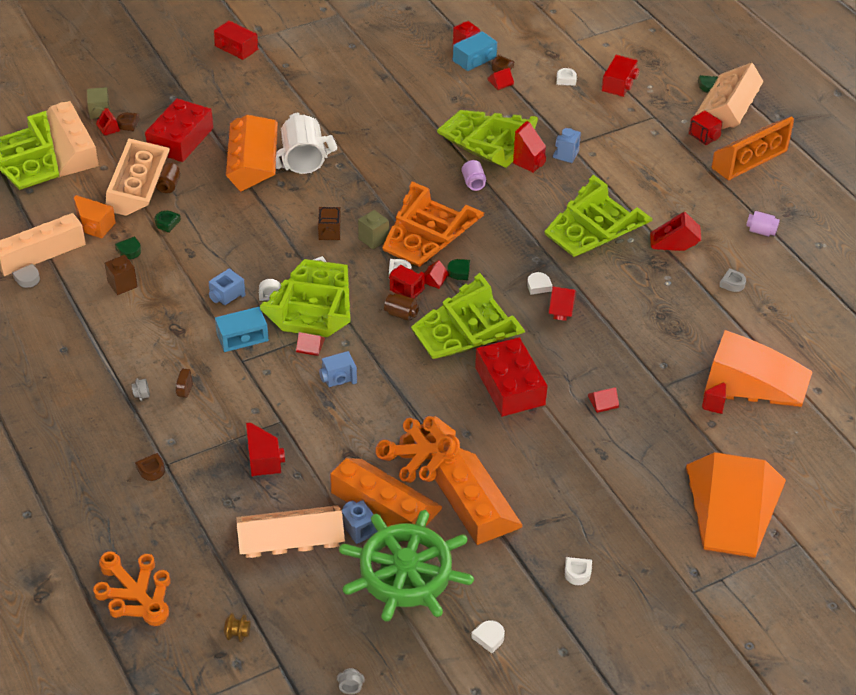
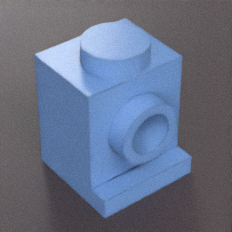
(567, 145)
(226, 287)
(338, 369)
(356, 517)

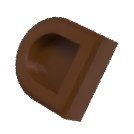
(500, 63)
(128, 121)
(184, 383)
(151, 467)

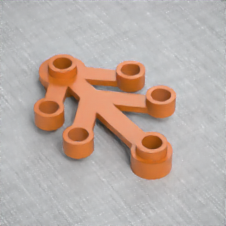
(389, 450)
(134, 590)

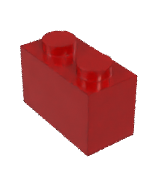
(235, 40)
(620, 75)

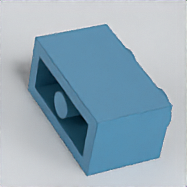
(474, 51)
(241, 329)

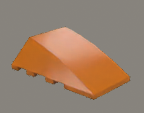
(426, 226)
(757, 372)
(733, 501)

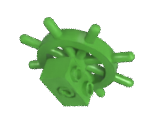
(404, 576)

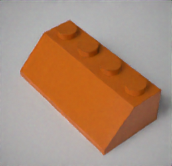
(753, 149)
(251, 151)
(382, 493)
(475, 497)

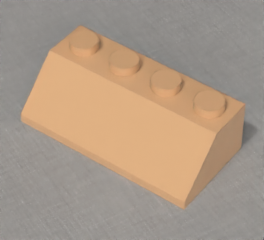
(733, 95)
(70, 140)
(135, 176)
(40, 243)
(290, 530)

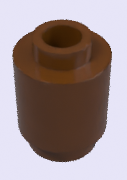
(168, 178)
(401, 306)

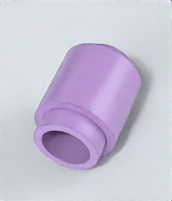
(474, 175)
(762, 223)

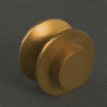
(236, 627)

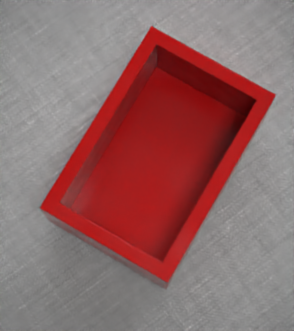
(181, 128)
(511, 376)

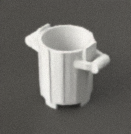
(303, 145)

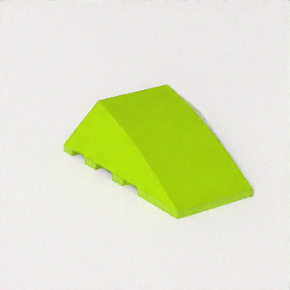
(485, 135)
(29, 154)
(593, 220)
(311, 299)
(465, 322)

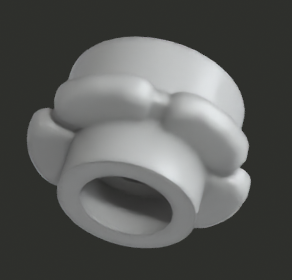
(141, 389)
(350, 681)

